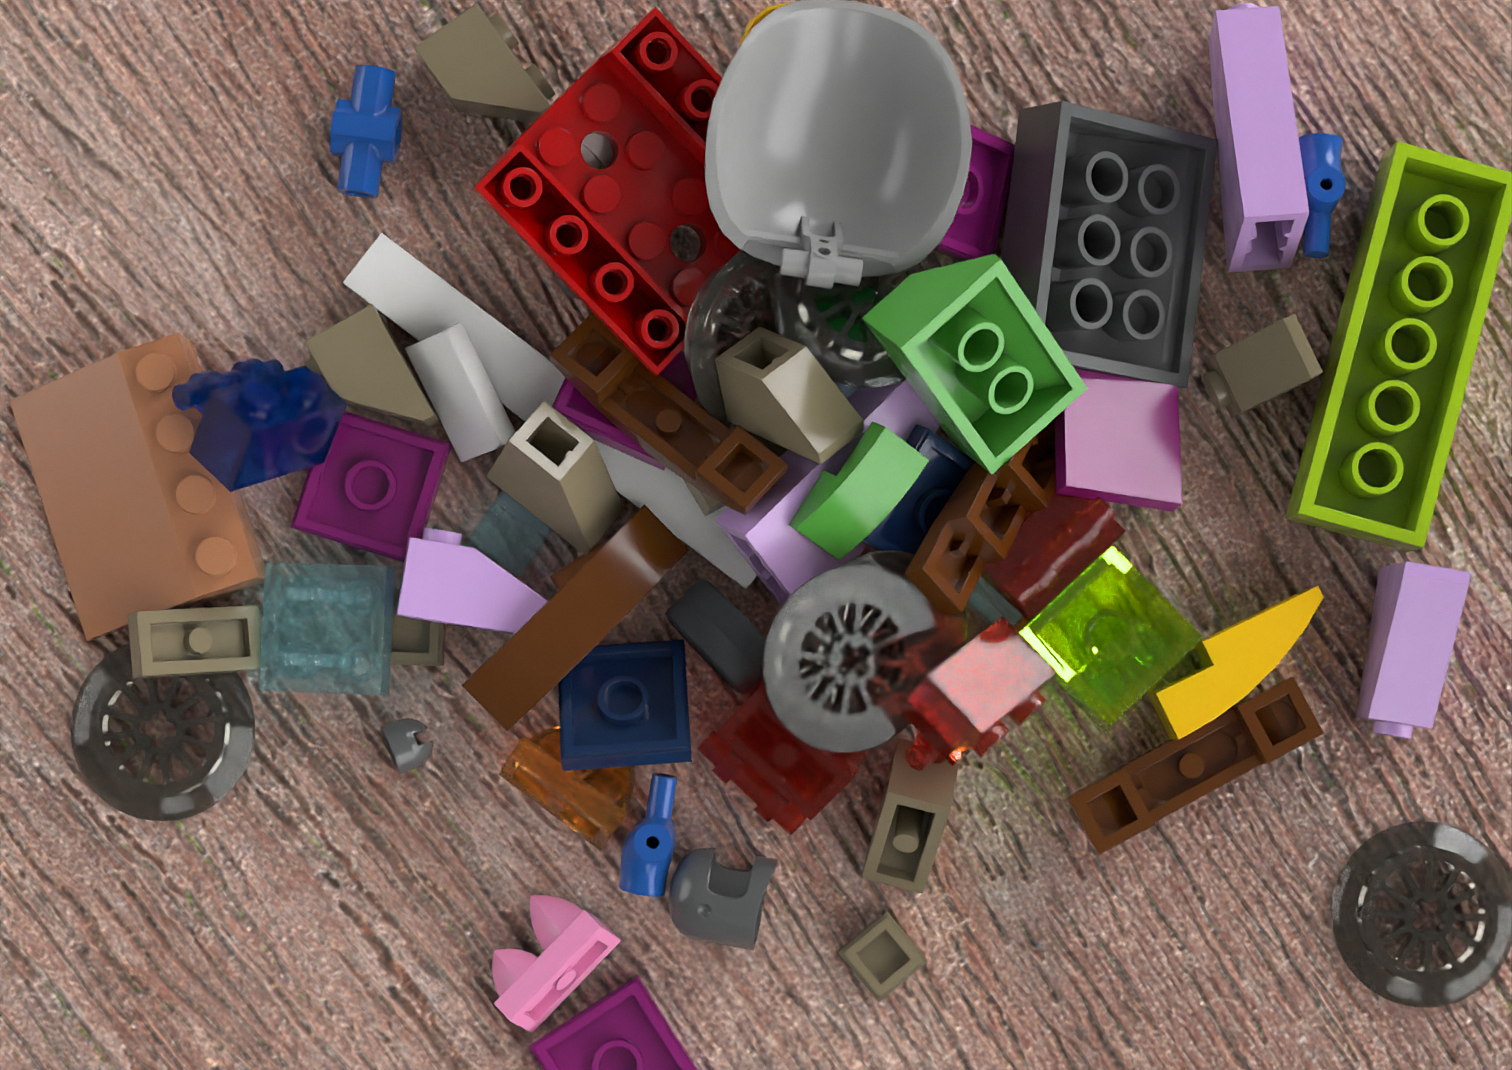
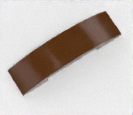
(666, 421)
(575, 618)
(1195, 765)

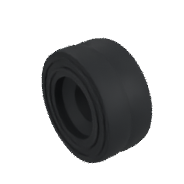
(719, 635)

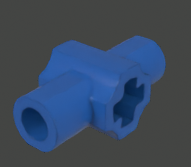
(366, 131)

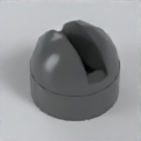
(403, 745)

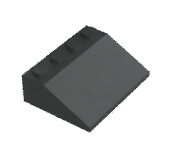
(1110, 236)

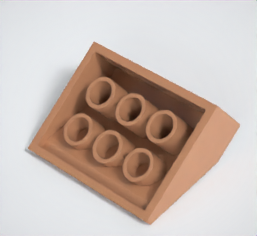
(125, 495)

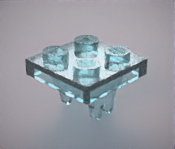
(327, 628)

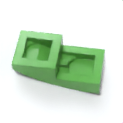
(870, 484)

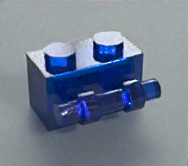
(260, 420)

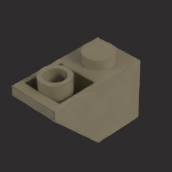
(479, 71)
(785, 396)
(559, 478)

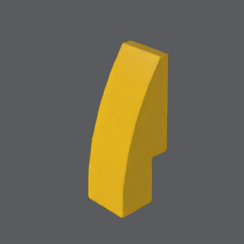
(1234, 664)

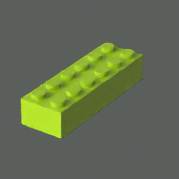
(1403, 348)

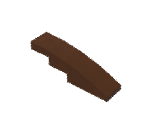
(983, 522)

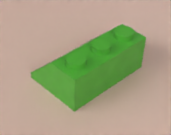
(976, 356)

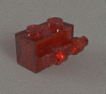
(1053, 551)
(974, 695)
(775, 766)

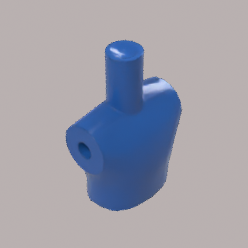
(1324, 188)
(651, 842)

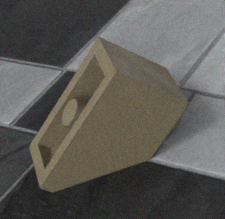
(1261, 367)
(369, 369)
(909, 822)

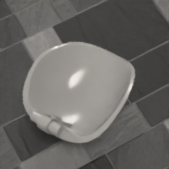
(838, 142)

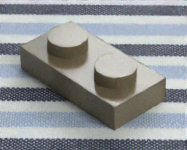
(194, 641)

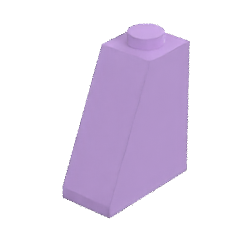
(1410, 645)

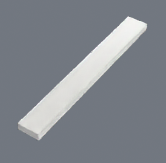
(524, 379)

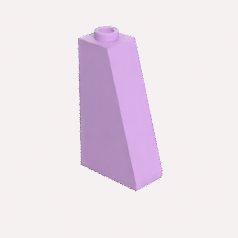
(1256, 139)
(763, 535)

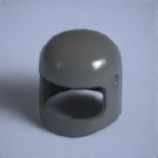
(719, 901)

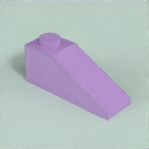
(461, 586)

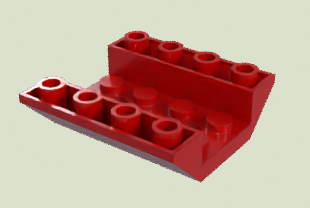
(614, 225)

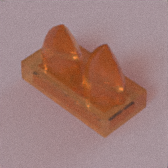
(586, 804)

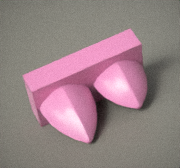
(572, 948)

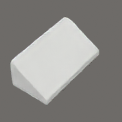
(461, 392)

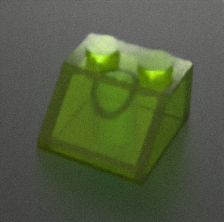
(1111, 639)

